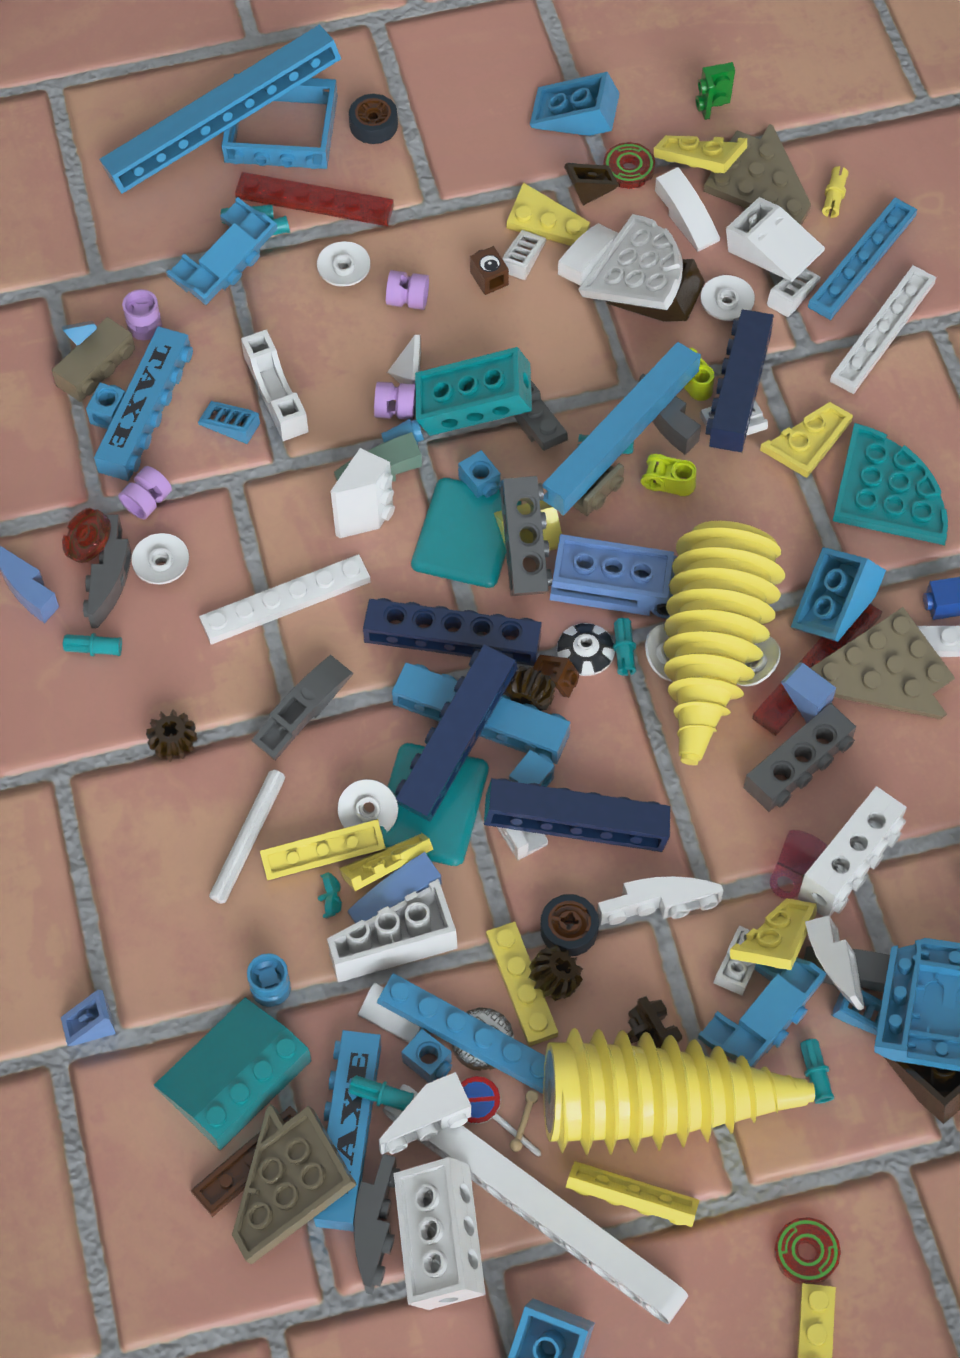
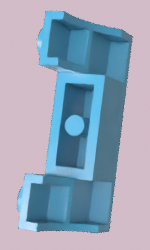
(228, 256)
(770, 1014)

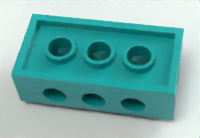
(473, 391)

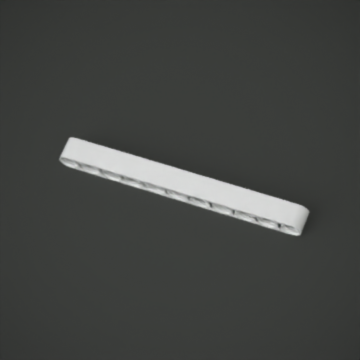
(558, 1220)

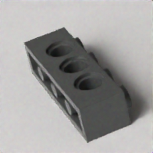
(521, 581)
(828, 725)

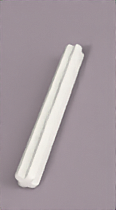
(247, 837)

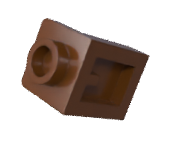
(561, 672)

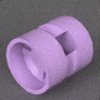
(407, 289)
(141, 314)
(386, 406)
(148, 489)

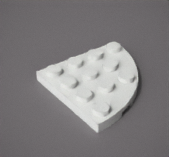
(638, 267)

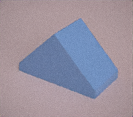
(808, 691)
(88, 1020)

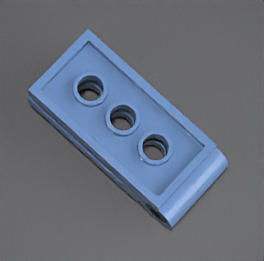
(612, 576)

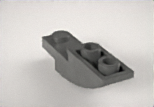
(541, 424)
(108, 576)
(301, 705)
(370, 1233)

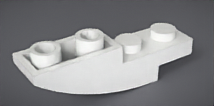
(670, 894)

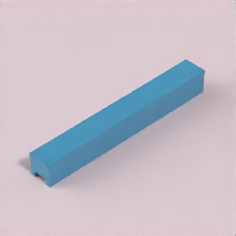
(620, 428)

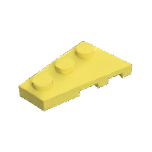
(709, 155)
(545, 217)
(385, 861)

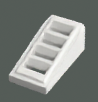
(519, 269)
(788, 295)

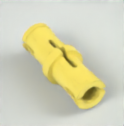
(835, 192)

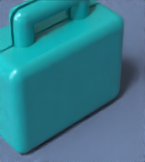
(461, 536)
(455, 817)

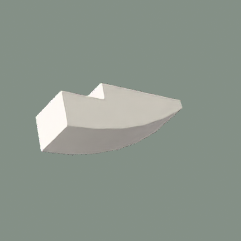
(686, 209)
(585, 253)
(836, 958)

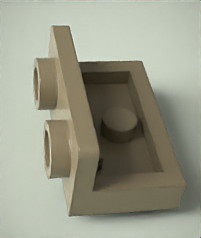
(596, 495)

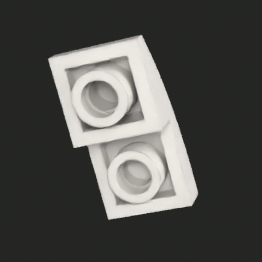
(734, 973)

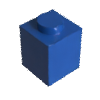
(943, 598)

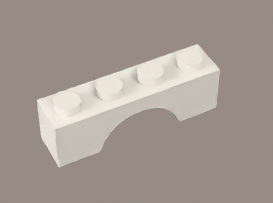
(269, 377)

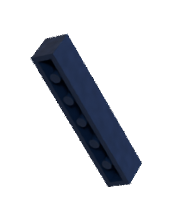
(741, 380)
(456, 732)
(577, 815)

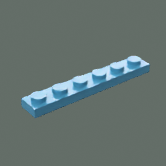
(862, 258)
(464, 1031)

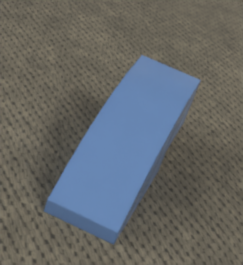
(27, 586)
(393, 889)

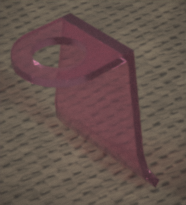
(795, 859)

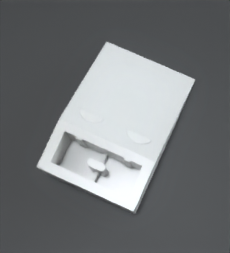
(772, 240)

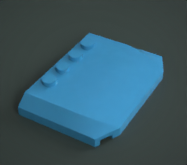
(922, 1005)

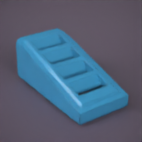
(241, 433)
(852, 1015)

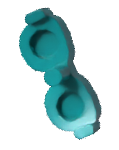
(332, 901)

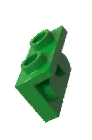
(715, 87)

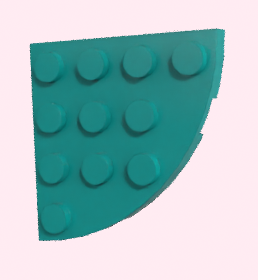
(889, 490)

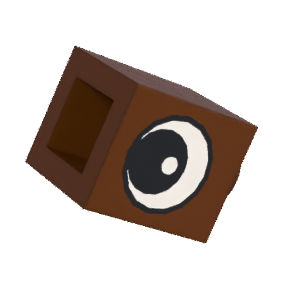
(489, 270)

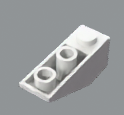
(433, 1108)

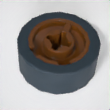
(373, 118)
(574, 909)

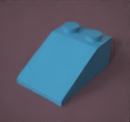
(577, 105)
(837, 593)
(550, 1333)

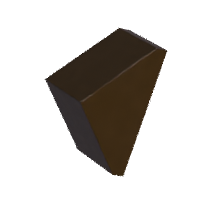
(591, 180)

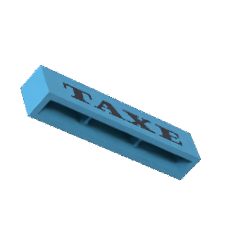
(143, 404)
(350, 1119)

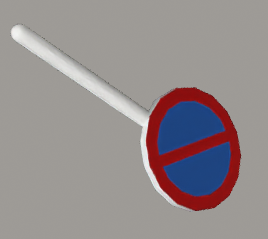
(484, 1106)

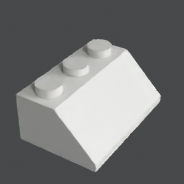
(362, 495)

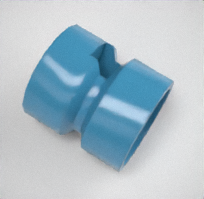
(269, 980)

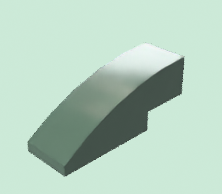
(400, 452)

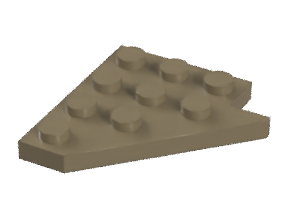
(763, 173)
(889, 668)
(289, 1181)

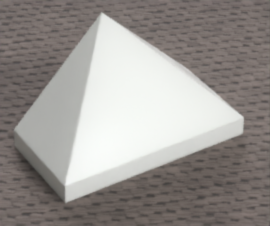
(408, 362)

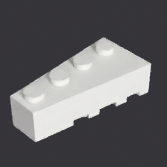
(396, 936)

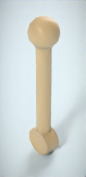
(531, 1098)

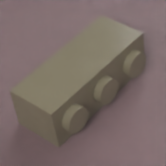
(93, 359)

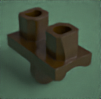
(647, 1018)

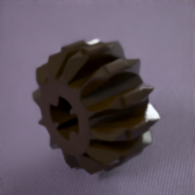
(531, 688)
(171, 725)
(555, 973)

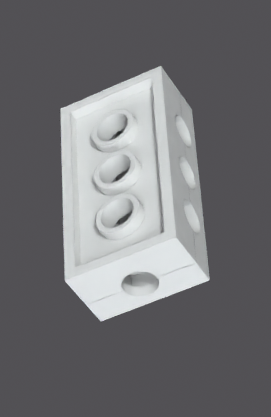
(853, 852)
(439, 1234)

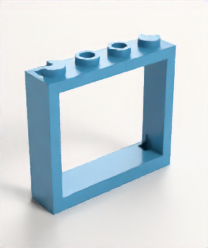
(289, 156)

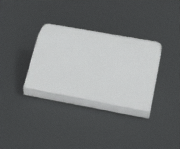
(385, 1018)

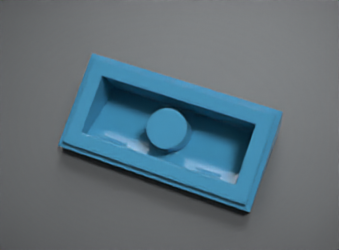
(79, 331)

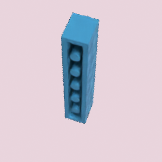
(510, 724)

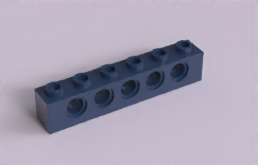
(438, 639)

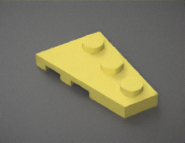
(809, 441)
(780, 936)

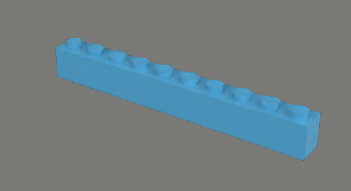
(220, 109)

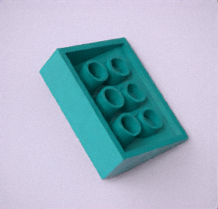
(234, 1072)

